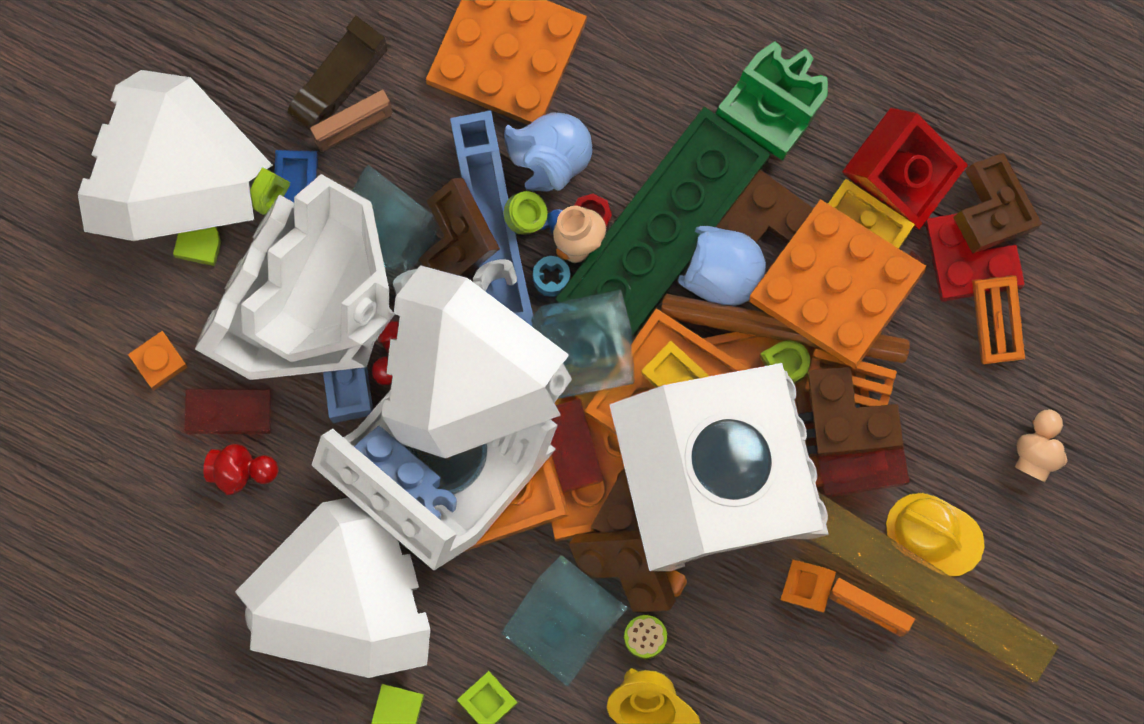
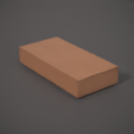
(351, 121)

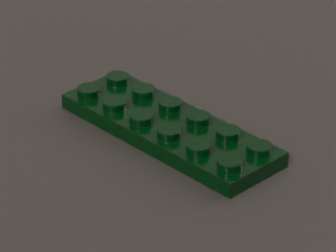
(656, 230)

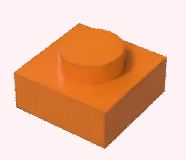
(157, 360)
(808, 586)

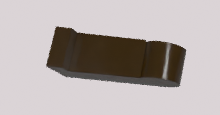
(338, 74)

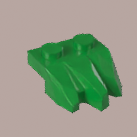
(775, 100)

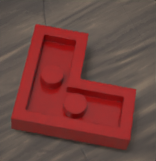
(957, 266)

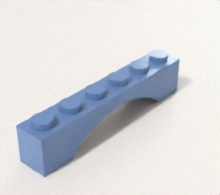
(483, 173)

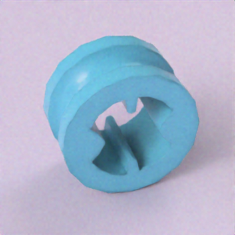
(551, 263)

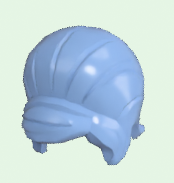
(551, 146)
(724, 266)

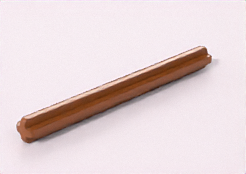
(764, 325)

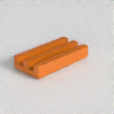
(982, 320)
(863, 368)
(871, 608)

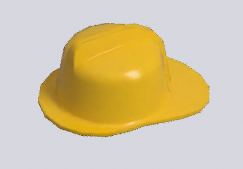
(936, 533)
(648, 699)

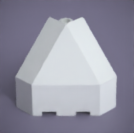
(167, 163)
(323, 278)
(223, 334)
(466, 367)
(338, 597)

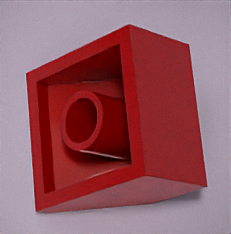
(905, 165)

